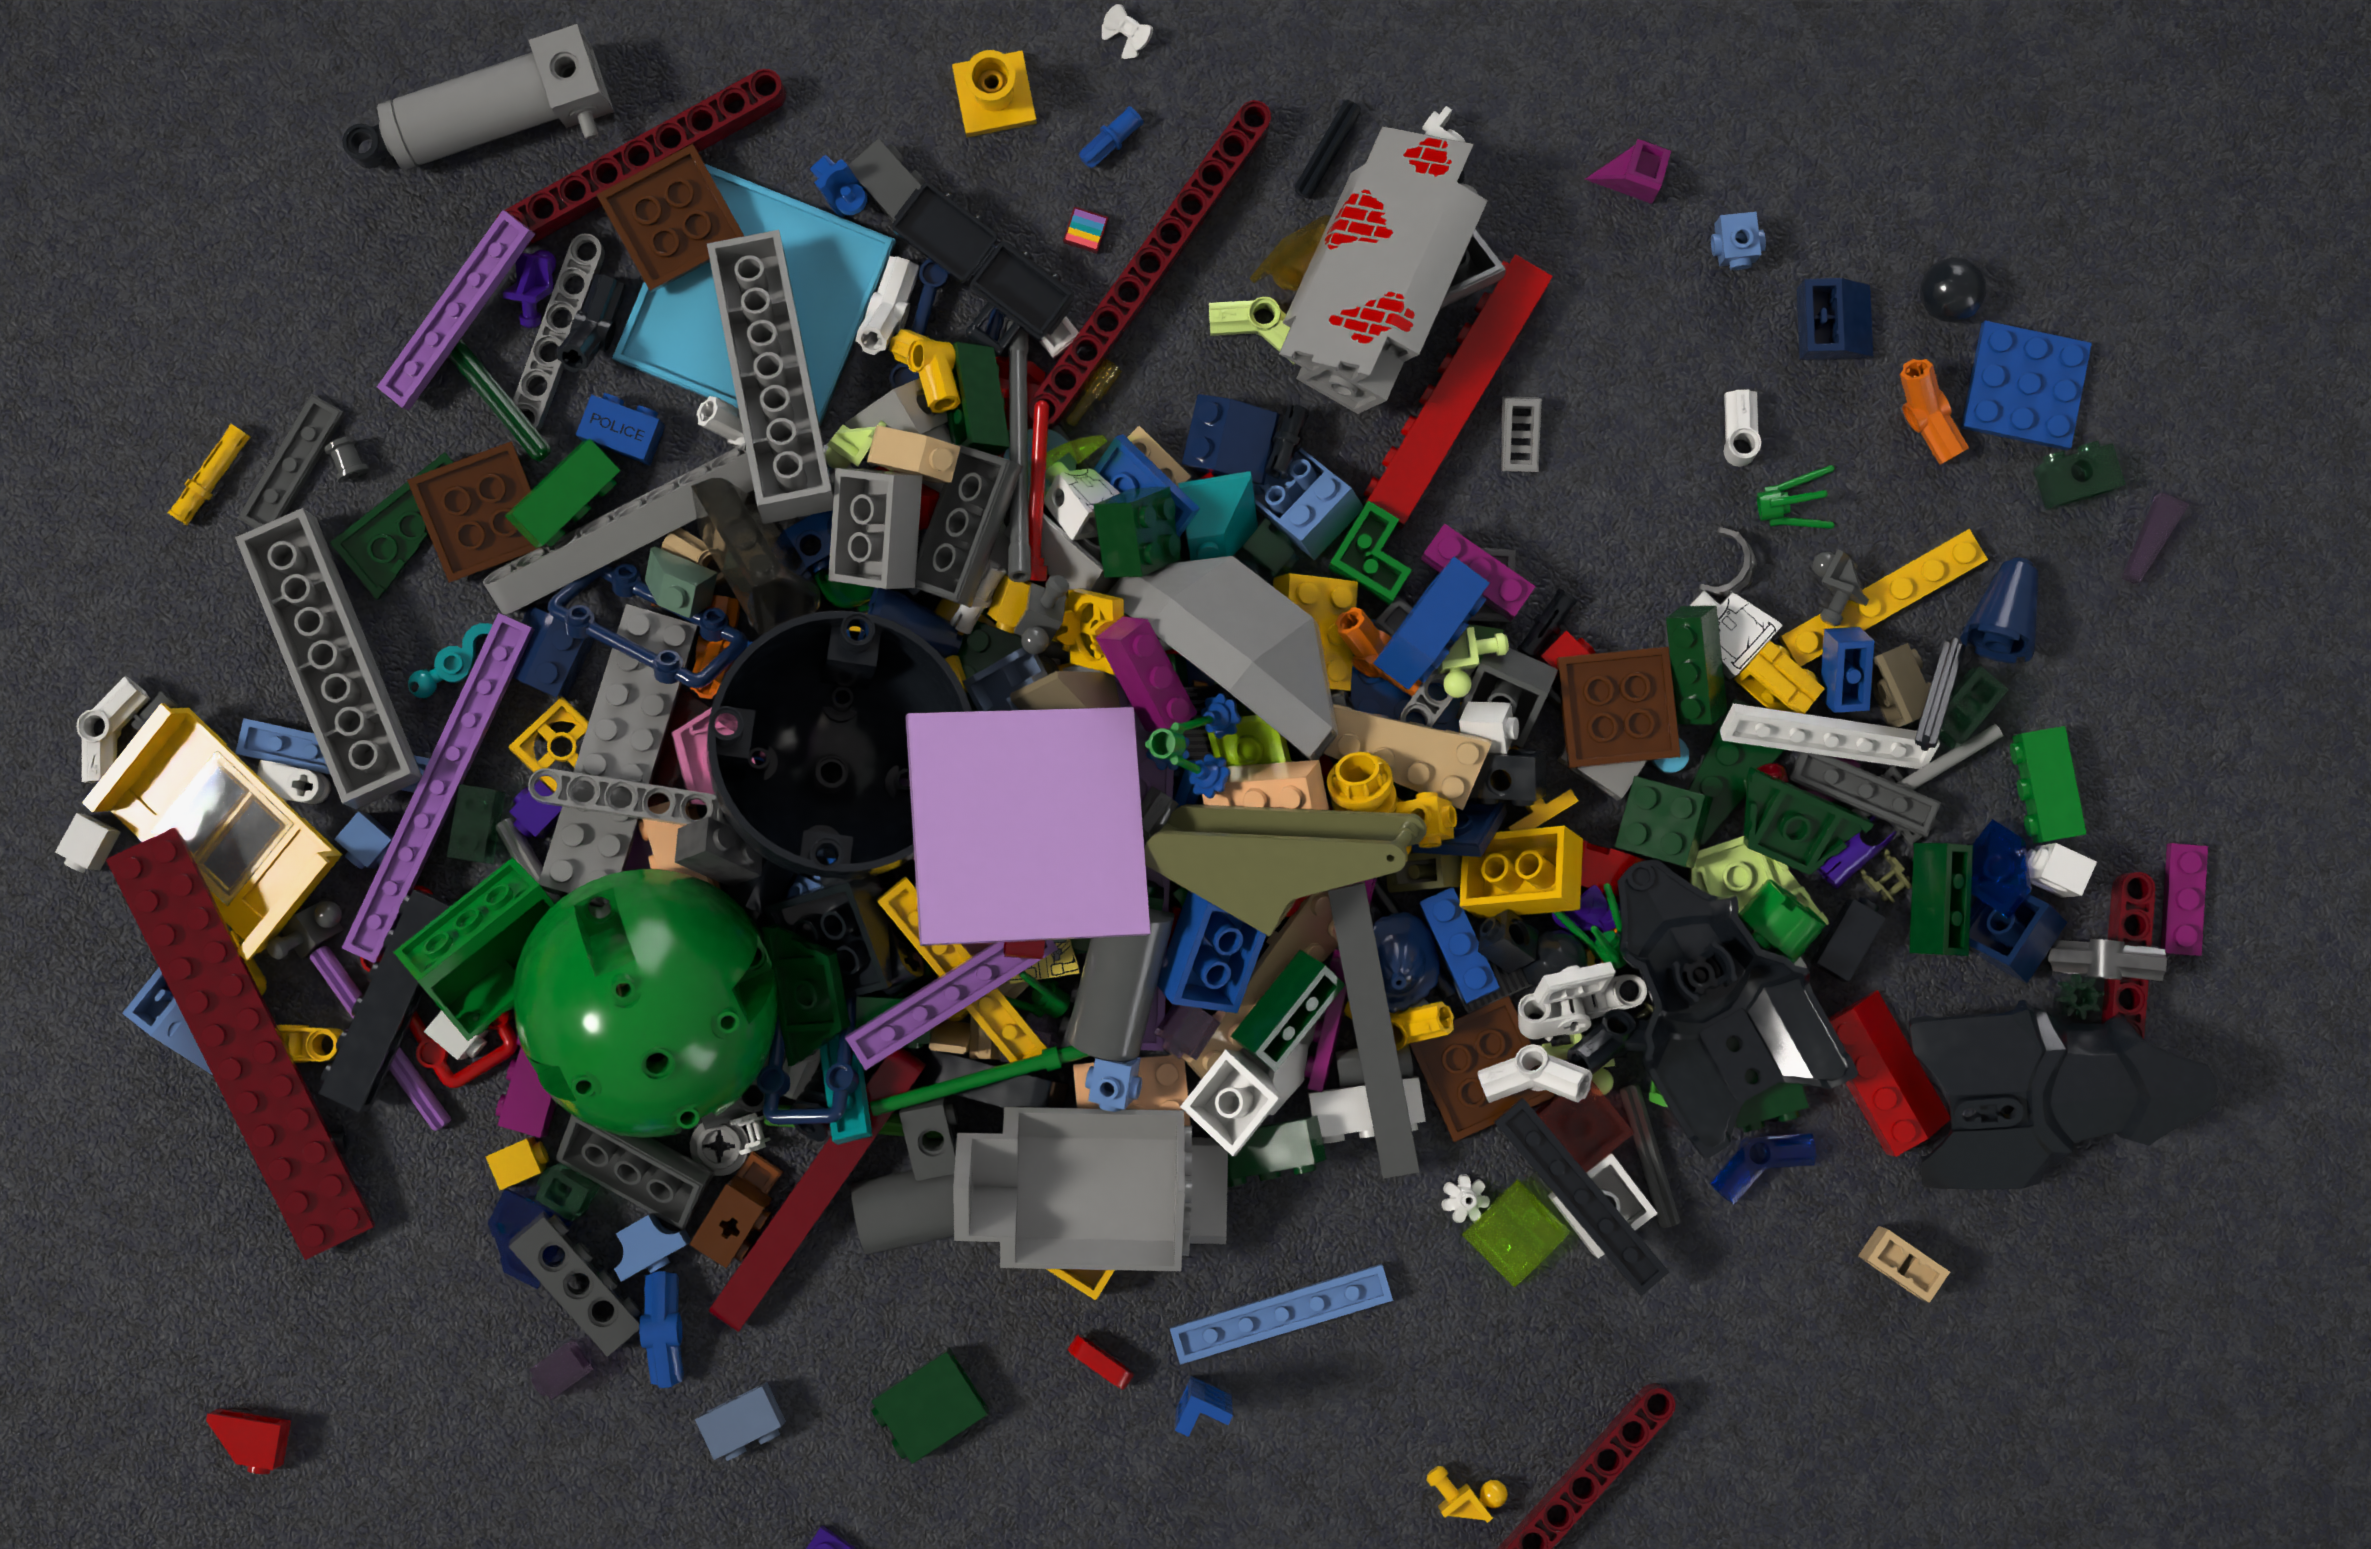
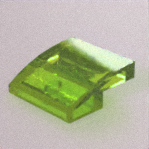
(1076, 449)
(1516, 1233)

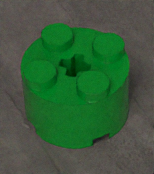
(1780, 921)

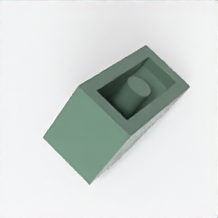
(679, 583)

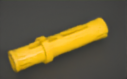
(205, 480)

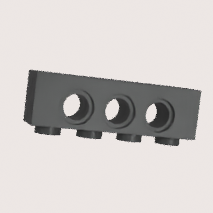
(606, 1331)

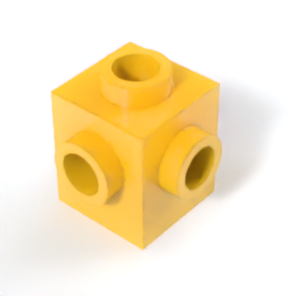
(1437, 814)

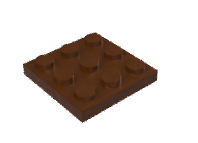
(669, 217)
(467, 510)
(1618, 707)
(1453, 1063)

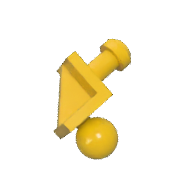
(1464, 1501)

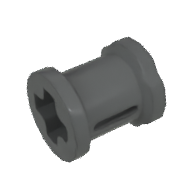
(346, 459)

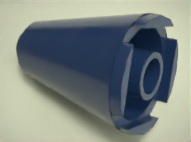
(2006, 614)
(919, 619)

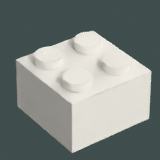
(1620, 1191)

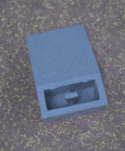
(1308, 505)
(160, 1016)

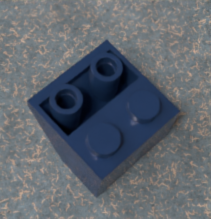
(1834, 319)

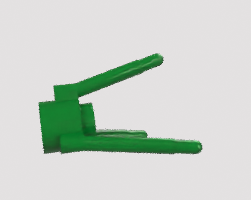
(1774, 504)
(1606, 943)
(1046, 996)

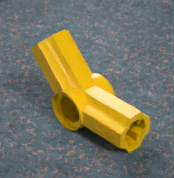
(934, 364)
(1418, 1023)

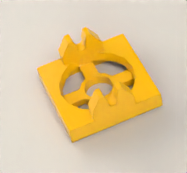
(1075, 627)
(524, 745)

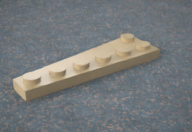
(1417, 754)
(1307, 929)

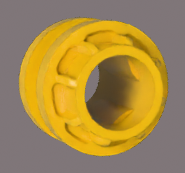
(1362, 784)

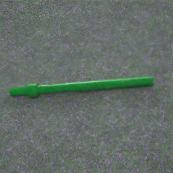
(1051, 1059)

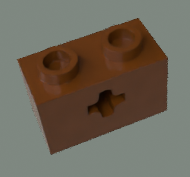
(717, 1237)

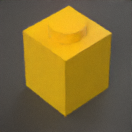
(518, 1162)

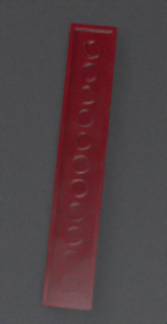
(240, 1042)

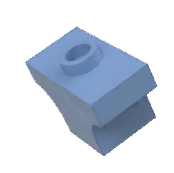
(647, 1246)

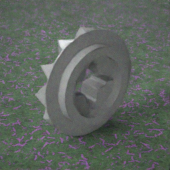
(708, 1157)

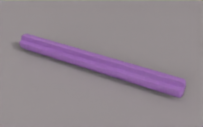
(401, 1066)

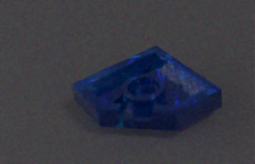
(2000, 869)
(509, 1218)

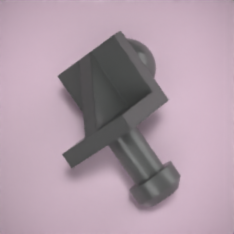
(1840, 578)
(1042, 614)
(307, 930)

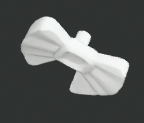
(1118, 21)

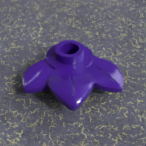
(1593, 912)

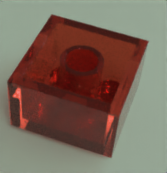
(1587, 1127)

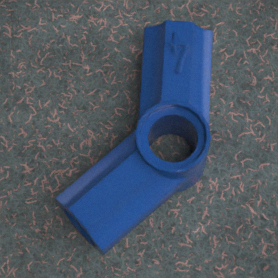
(662, 1329)

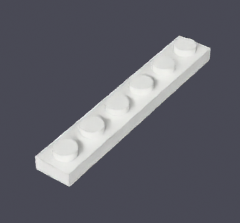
(1824, 736)

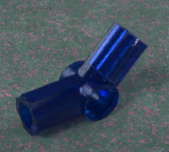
(1781, 1151)

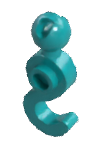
(450, 664)

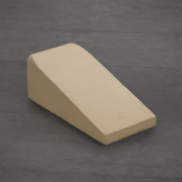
(951, 1037)

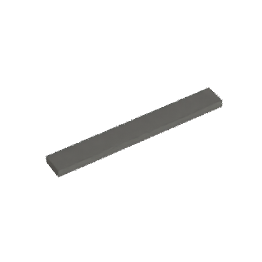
(1373, 1030)

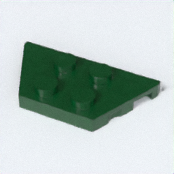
(1795, 824)
(808, 992)

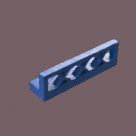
(1205, 1399)

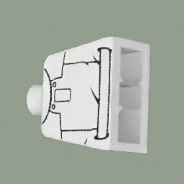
(1073, 497)
(1741, 630)

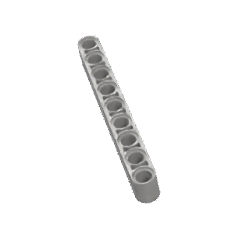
(611, 535)

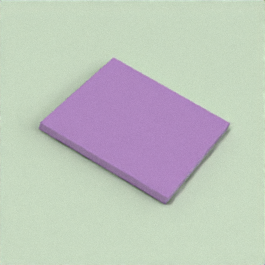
(1027, 825)

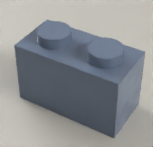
(740, 1422)

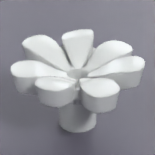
(1458, 1197)

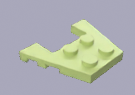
(1739, 871)

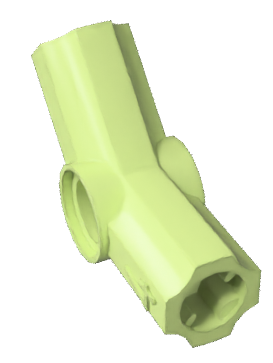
(1238, 318)

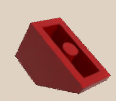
(251, 1438)

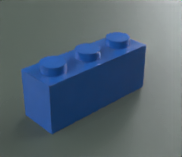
(1458, 946)

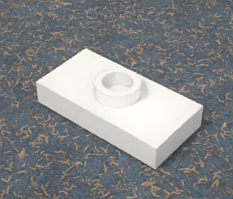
(1574, 983)

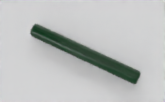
(499, 402)

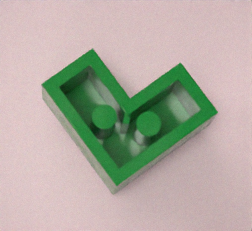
(1362, 557)

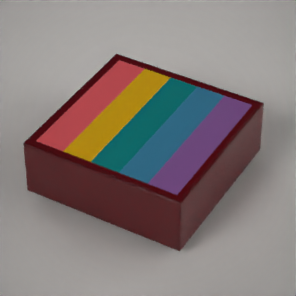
(1086, 230)

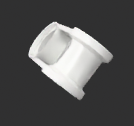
(290, 782)
(1611, 998)
(1556, 1017)

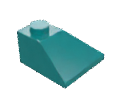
(1224, 517)

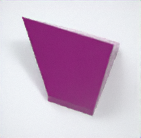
(1635, 171)

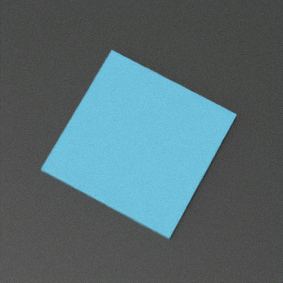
(832, 278)

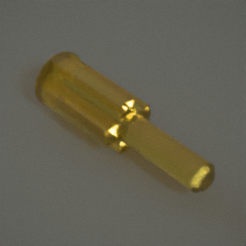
(1095, 389)

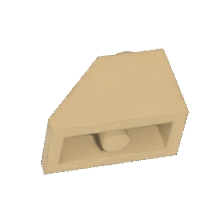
(914, 454)

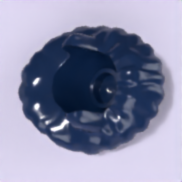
(1406, 959)

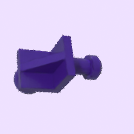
(532, 284)

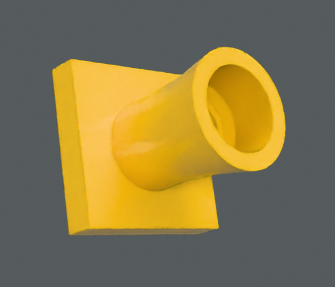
(997, 108)

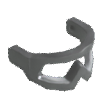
(1746, 574)

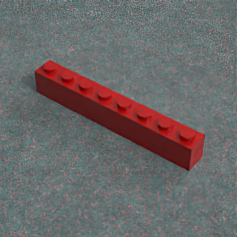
(1458, 390)

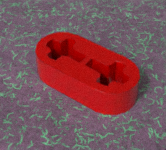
(1100, 1361)

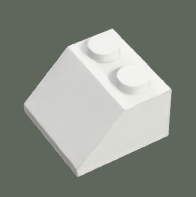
(1232, 1100)

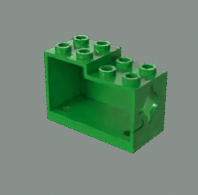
(473, 948)

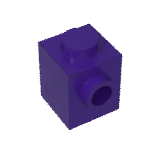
(532, 816)

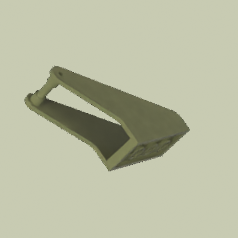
(1266, 858)

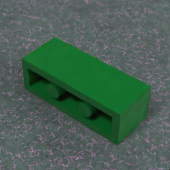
(564, 494)
(2047, 785)

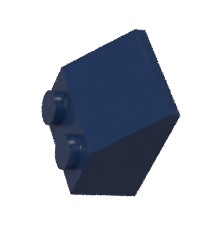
(1229, 438)
(551, 656)
(2018, 942)

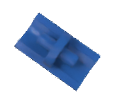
(839, 186)

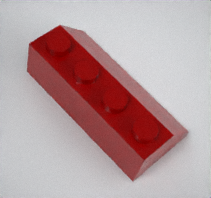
(1890, 1080)

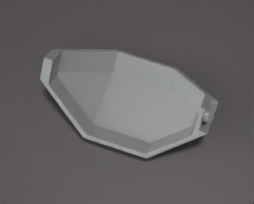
(1244, 640)

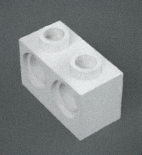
(2059, 870)

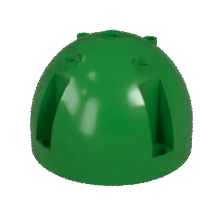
(685, 968)

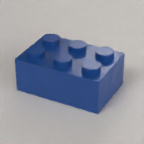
(1433, 624)
(1209, 957)

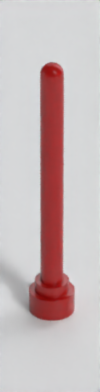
(1037, 489)

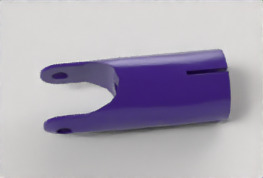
(1851, 859)

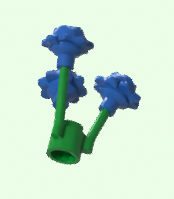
(1169, 746)

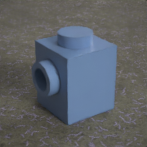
(365, 841)

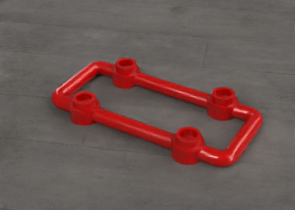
(434, 1056)

